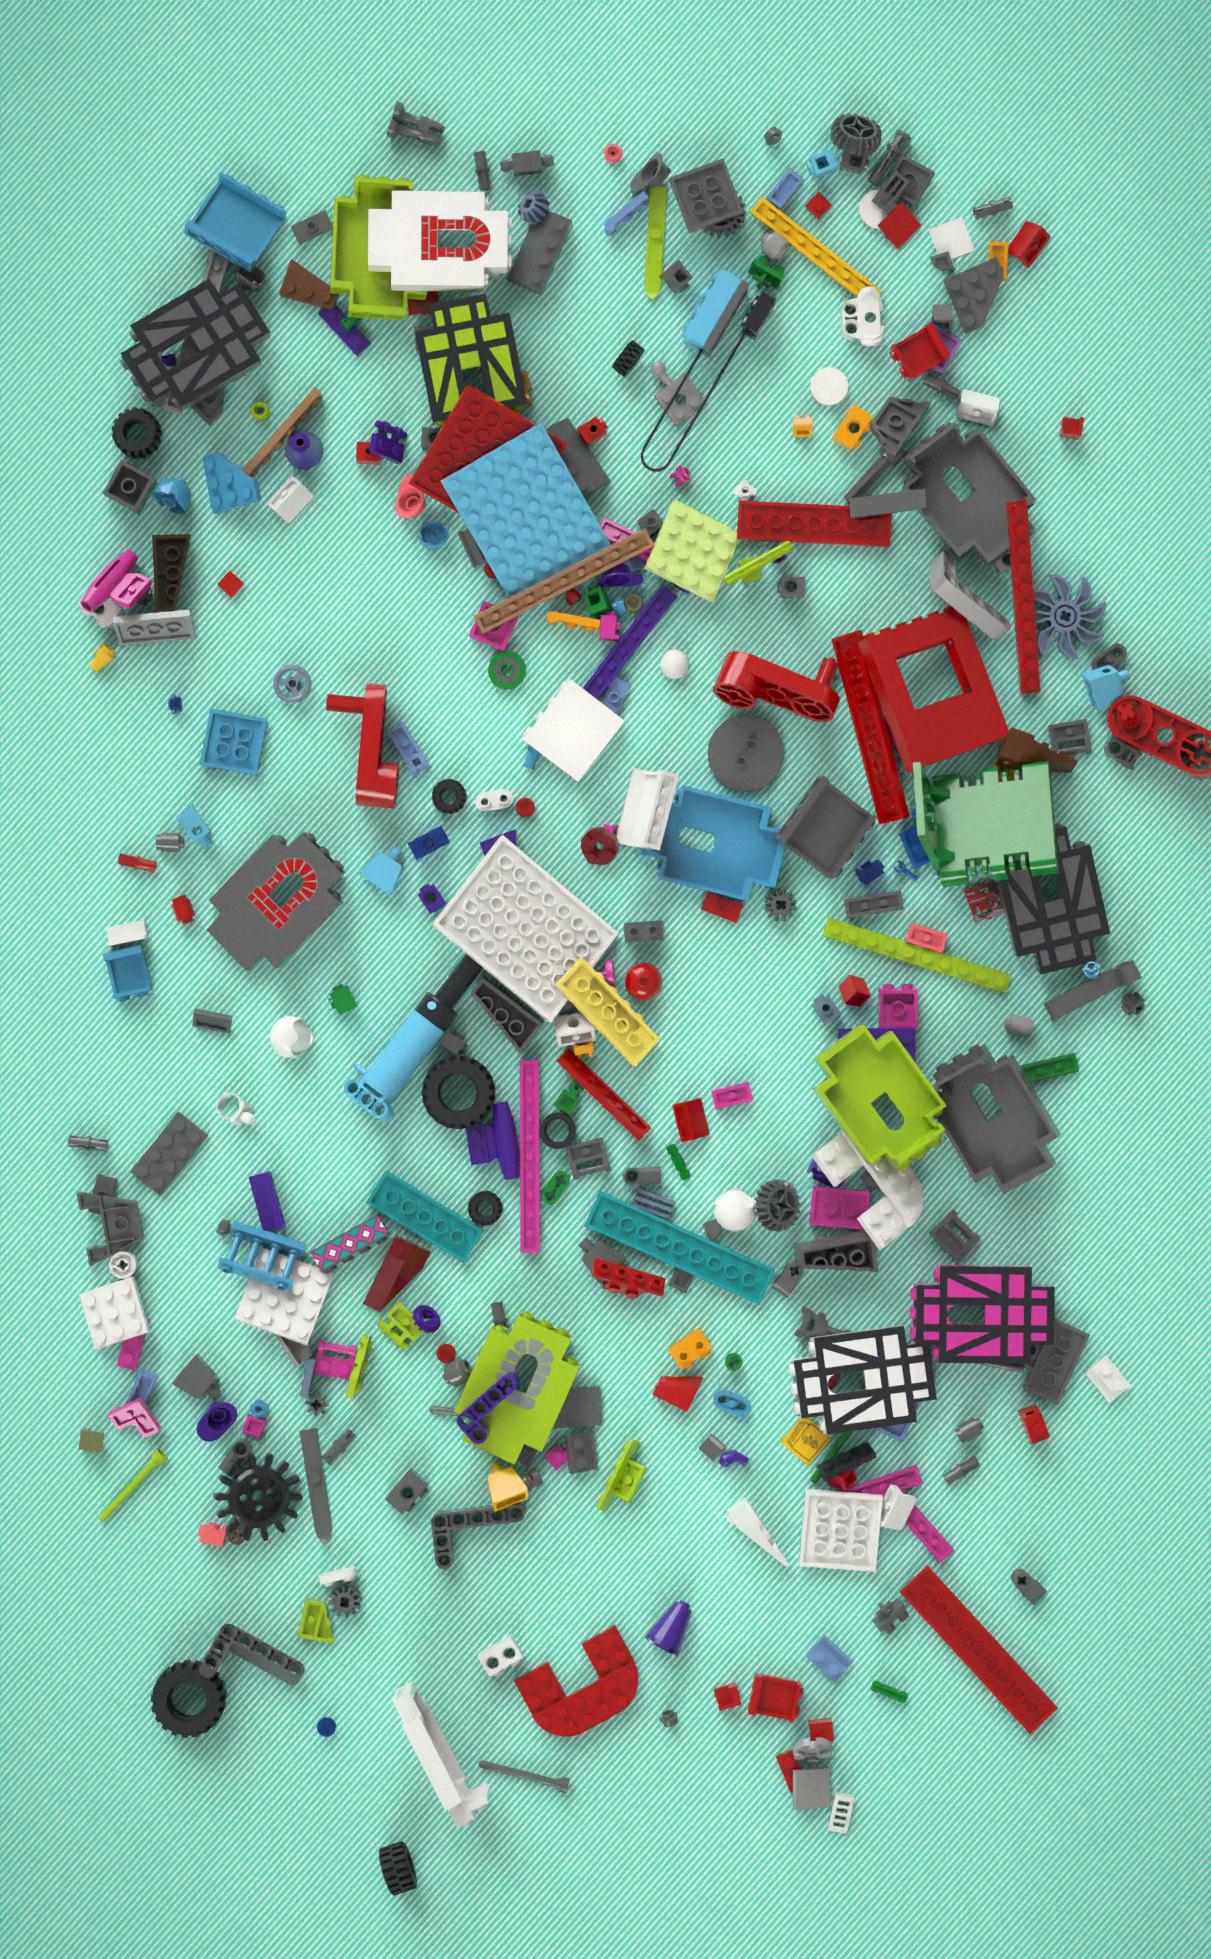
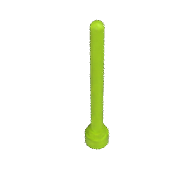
(158, 1458)

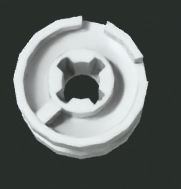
(126, 1257)

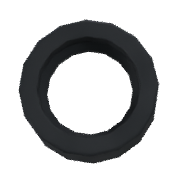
(557, 1145)

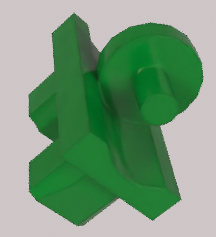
(766, 275)

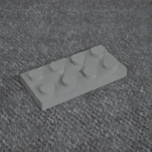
(154, 627)

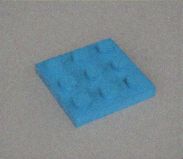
(233, 742)

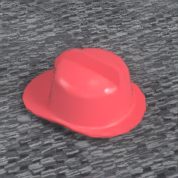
(410, 500)

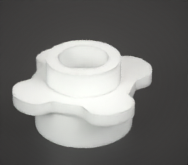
(745, 486)

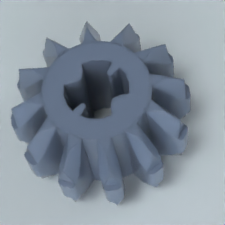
(533, 207)

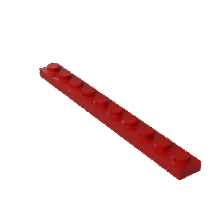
(1023, 596)

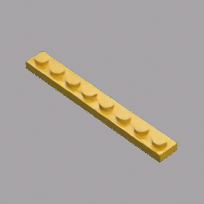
(810, 247)

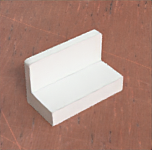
(978, 407)
(290, 499)
(127, 933)
(896, 1508)

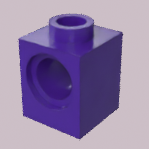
(431, 907)

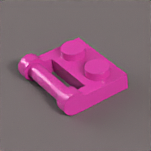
(335, 1366)

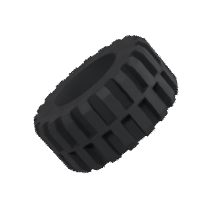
(432, 1092)
(172, 1718)

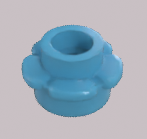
(618, 606)
(1094, 973)
(254, 1409)

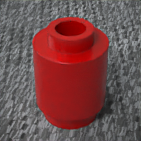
(183, 909)

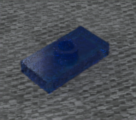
(428, 842)

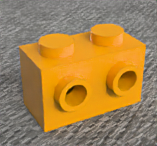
(690, 1348)

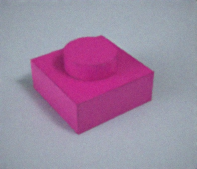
(556, 1456)

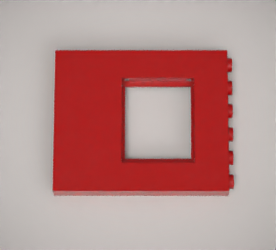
(947, 725)

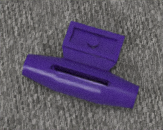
(496, 1141)

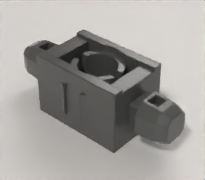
(527, 163)

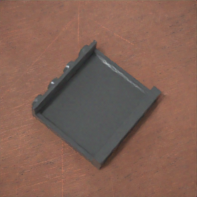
(825, 828)

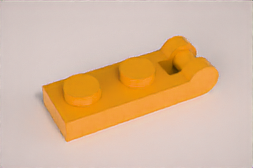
(572, 621)

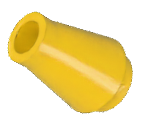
(103, 657)

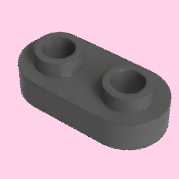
(1107, 657)

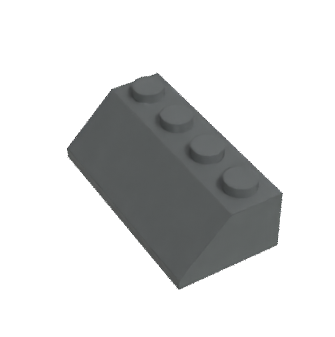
(540, 252)
(579, 459)

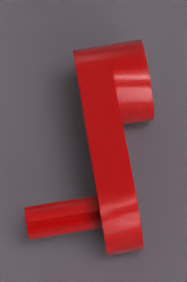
(750, 678)
(1136, 733)
(375, 779)

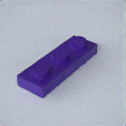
(353, 338)

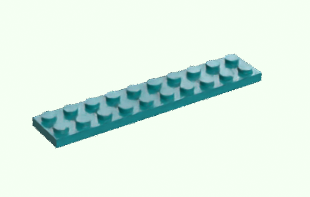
(679, 1247)

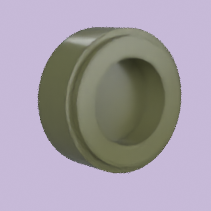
(633, 602)

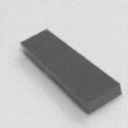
(888, 503)

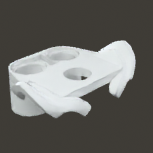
(866, 302)

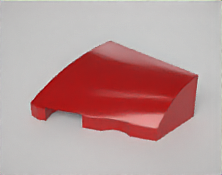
(677, 1390)

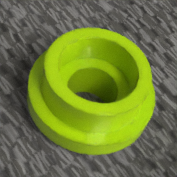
(256, 406)

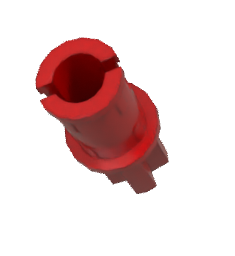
(137, 862)

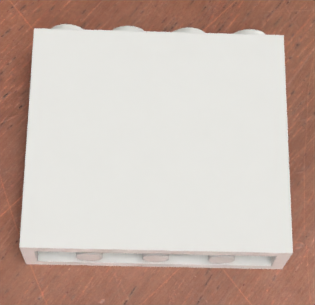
(573, 730)
(646, 808)

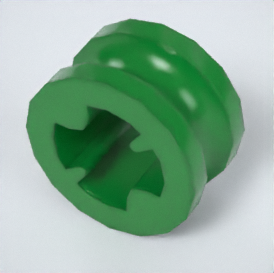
(728, 1359)

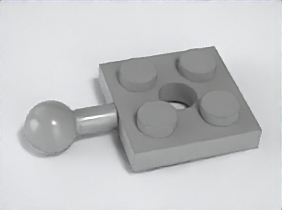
(676, 412)

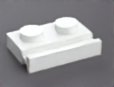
(1107, 1379)

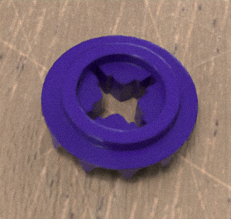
(426, 1312)

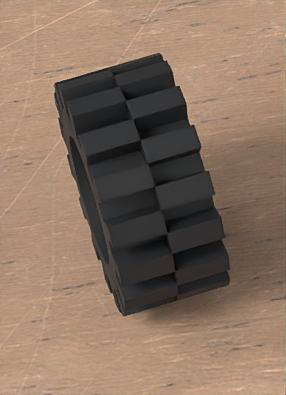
(628, 358)
(437, 796)
(473, 1208)

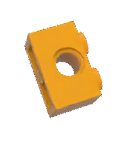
(857, 417)

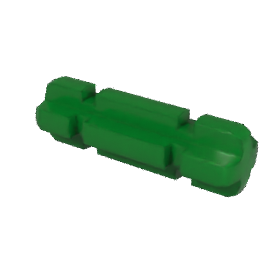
(678, 1161)
(889, 1691)

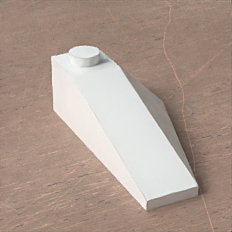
(747, 1521)

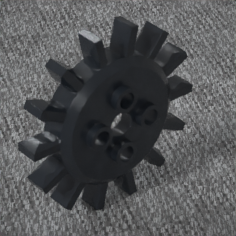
(273, 1505)

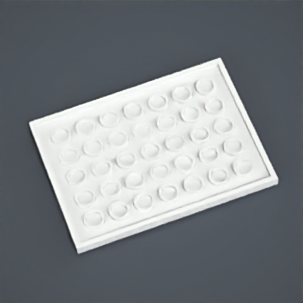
(523, 926)

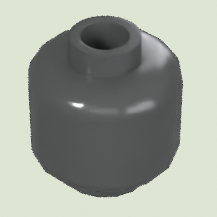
(457, 1372)

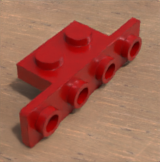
(627, 1280)

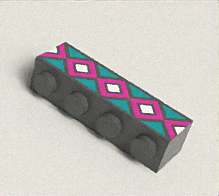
(349, 1243)

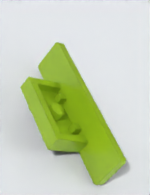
(625, 1477)

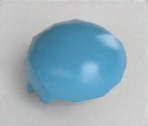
(433, 535)

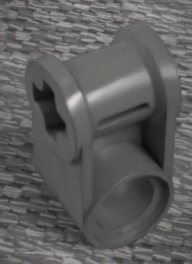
(1125, 755)
(786, 1280)
(1029, 1587)

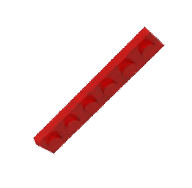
(603, 1094)

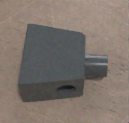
(601, 1251)
(197, 1379)

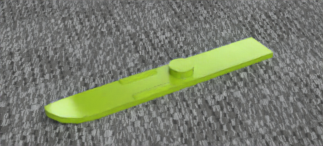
(655, 241)

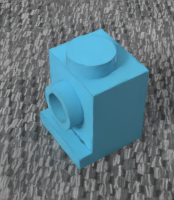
(825, 158)

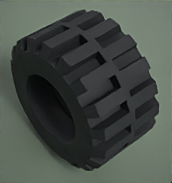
(144, 447)
(397, 1868)

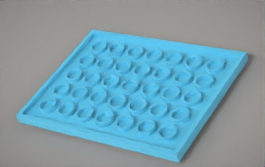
(525, 511)

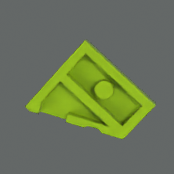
(315, 1622)

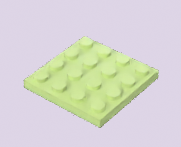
(692, 551)

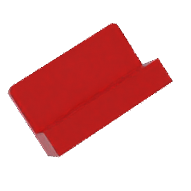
(1028, 243)
(691, 1120)

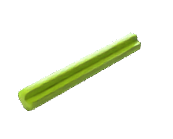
(758, 562)

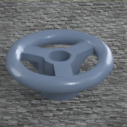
(296, 697)

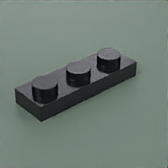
(846, 1461)

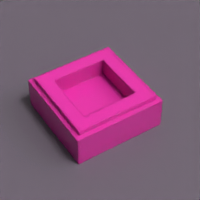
(254, 1426)

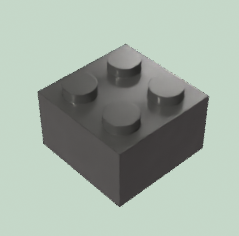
(130, 487)

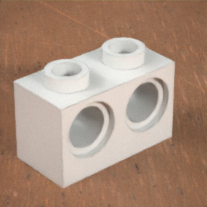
(497, 1651)

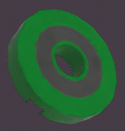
(501, 660)

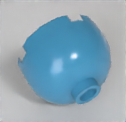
(173, 494)

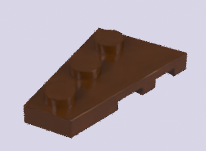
(307, 288)

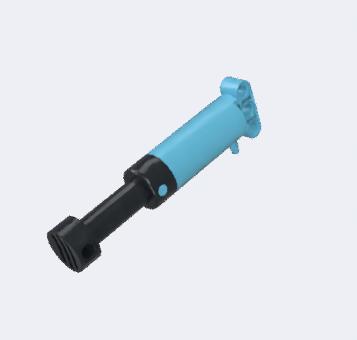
(411, 1043)

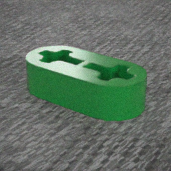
(559, 1190)

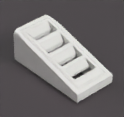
(838, 1796)

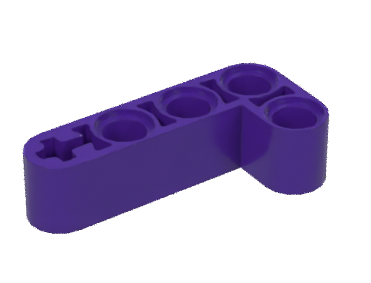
(490, 1403)

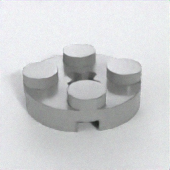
(812, 1751)

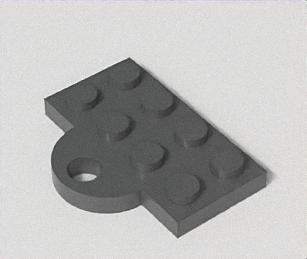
(1054, 1364)

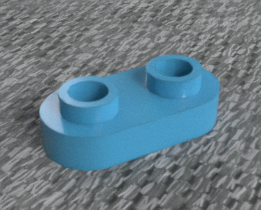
(731, 1403)

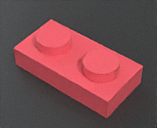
(926, 937)

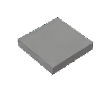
(811, 1788)

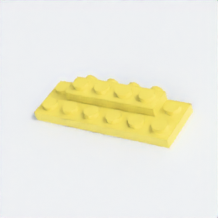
(607, 1011)

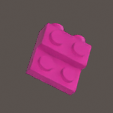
(898, 1006)

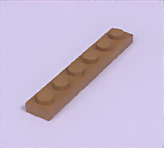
(287, 429)

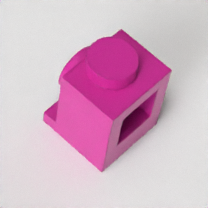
(609, 627)

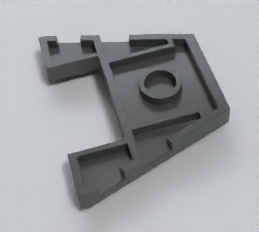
(120, 1224)

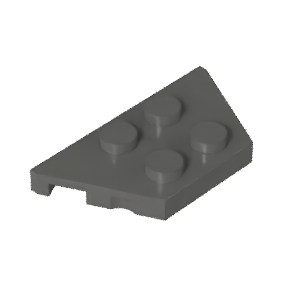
(897, 422)

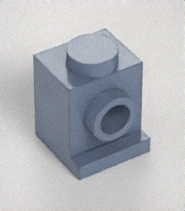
(827, 1016)

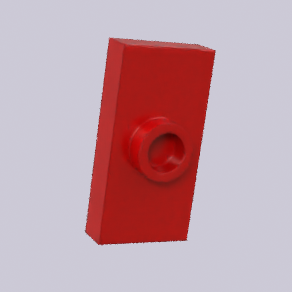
(721, 907)

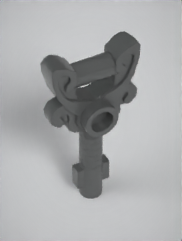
(820, 1328)

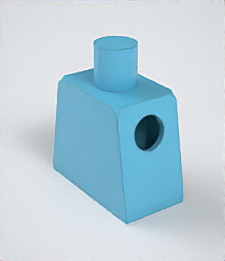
(1104, 685)
(189, 819)
(384, 870)

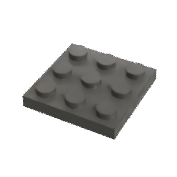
(706, 195)

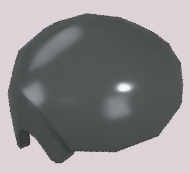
(250, 281)

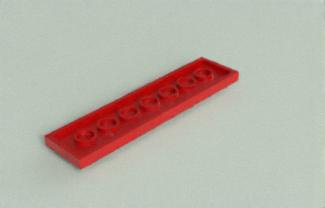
(810, 524)

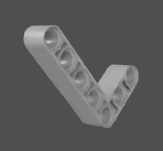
(964, 600)

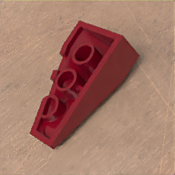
(398, 1268)

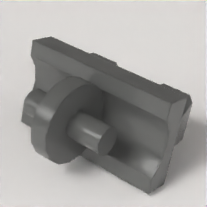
(888, 1614)

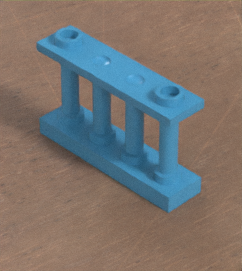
(262, 1238)

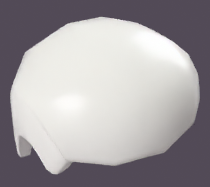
(674, 663)

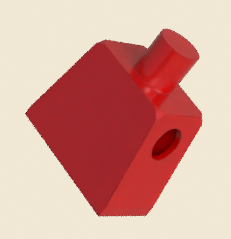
(1033, 1424)

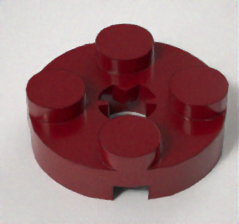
(594, 854)

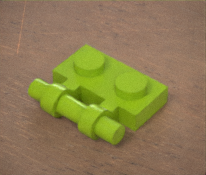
(402, 1318)

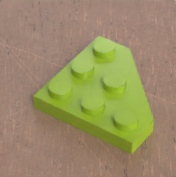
(355, 1382)

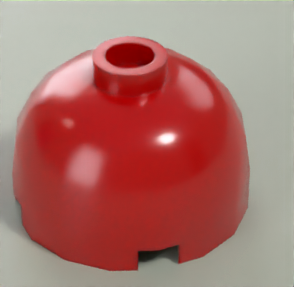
(643, 981)

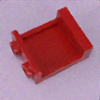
(919, 352)
(775, 1697)

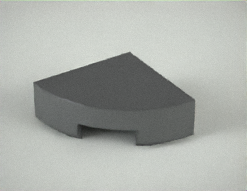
(942, 262)
(712, 1229)

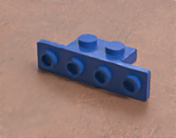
(914, 847)

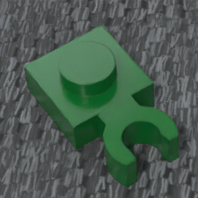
(567, 1099)

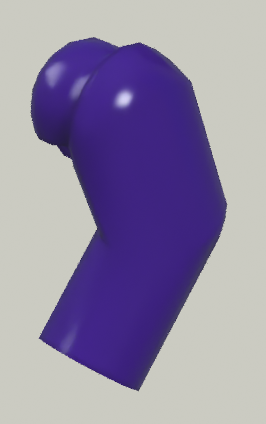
(733, 1456)

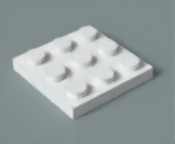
(114, 1313)

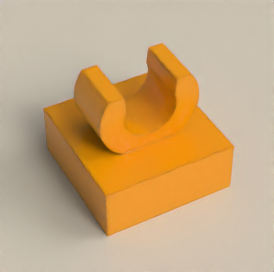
(802, 427)
(583, 1048)

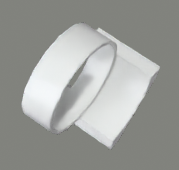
(242, 1116)

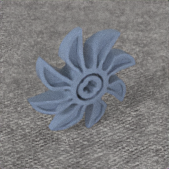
(1074, 616)

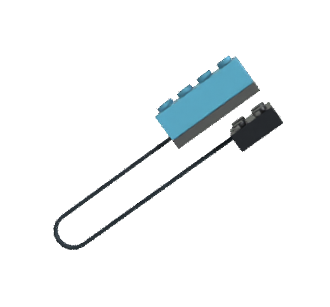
(709, 325)

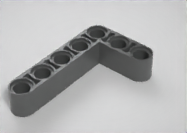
(1092, 989)
(450, 1524)
(250, 1654)

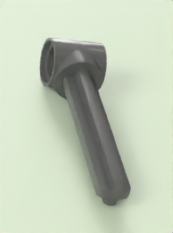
(873, 473)

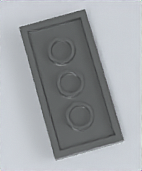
(169, 1153)

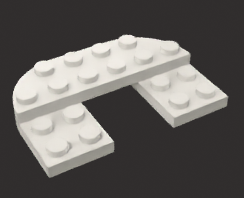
(902, 1189)

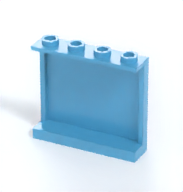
(236, 222)

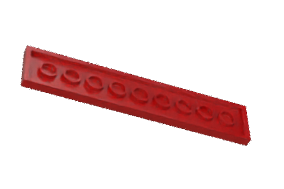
(870, 730)
(978, 1649)

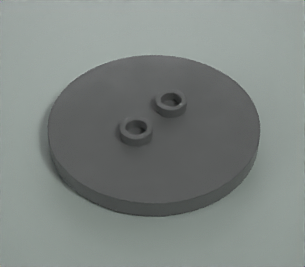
(745, 753)

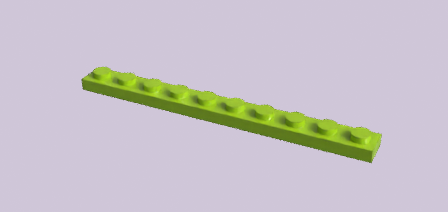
(916, 955)

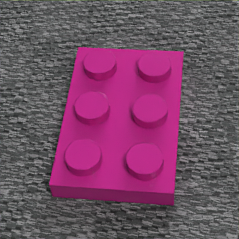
(838, 1207)

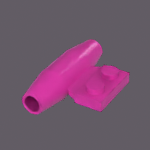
(117, 583)

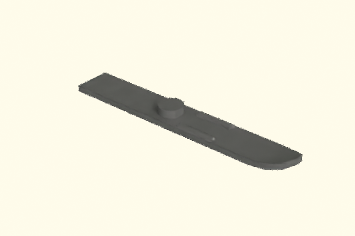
(316, 1484)

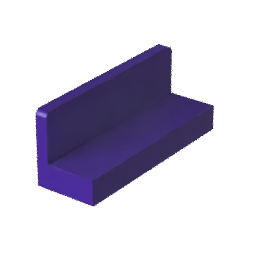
(267, 1201)

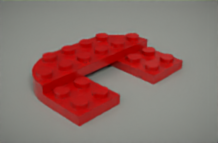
(592, 1703)

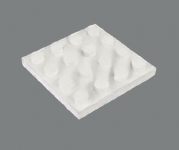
(285, 1312)
(840, 1530)

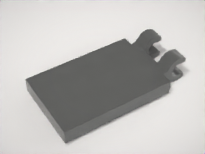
(580, 1408)

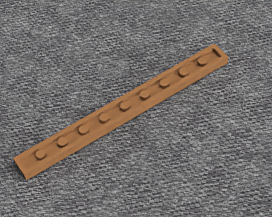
(563, 580)

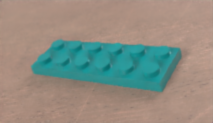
(424, 1216)

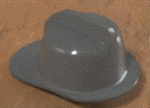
(651, 174)

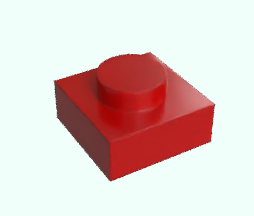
(818, 205)

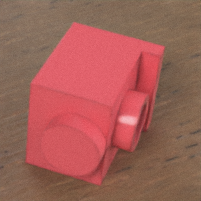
(213, 1534)

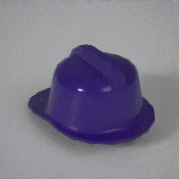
(619, 576)
(216, 1421)

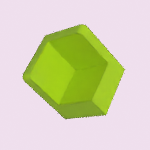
(756, 575)

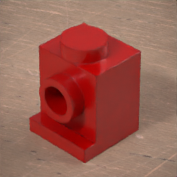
(591, 437)

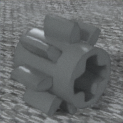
(1132, 1003)
(321, 1401)

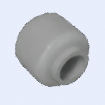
(774, 245)

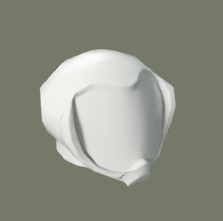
(290, 1037)
(734, 1210)

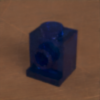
(869, 872)

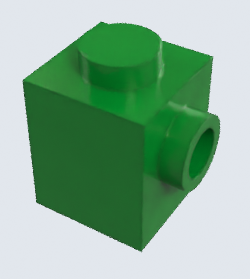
(342, 999)

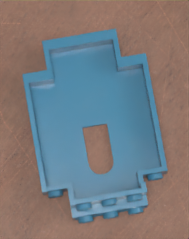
(742, 850)

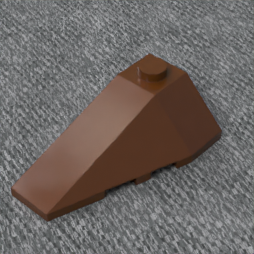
(1021, 749)

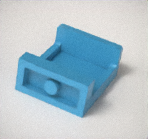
(128, 972)

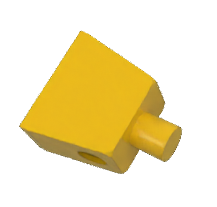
(505, 1487)

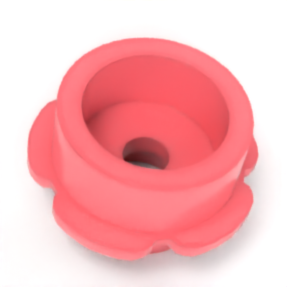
(613, 158)

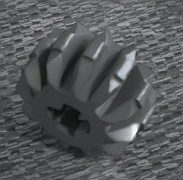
(779, 898)
(343, 1607)

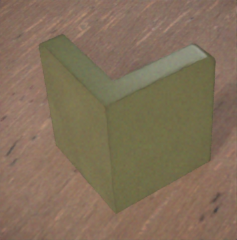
(91, 1440)

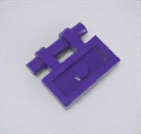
(388, 447)

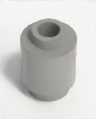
(1019, 1025)

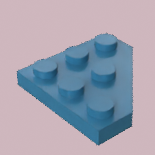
(228, 484)

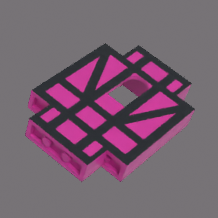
(1014, 1314)

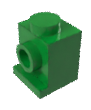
(592, 596)

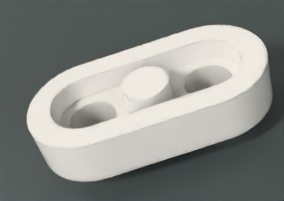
(494, 800)
(329, 1578)

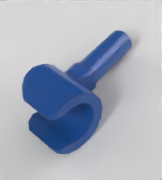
(904, 870)

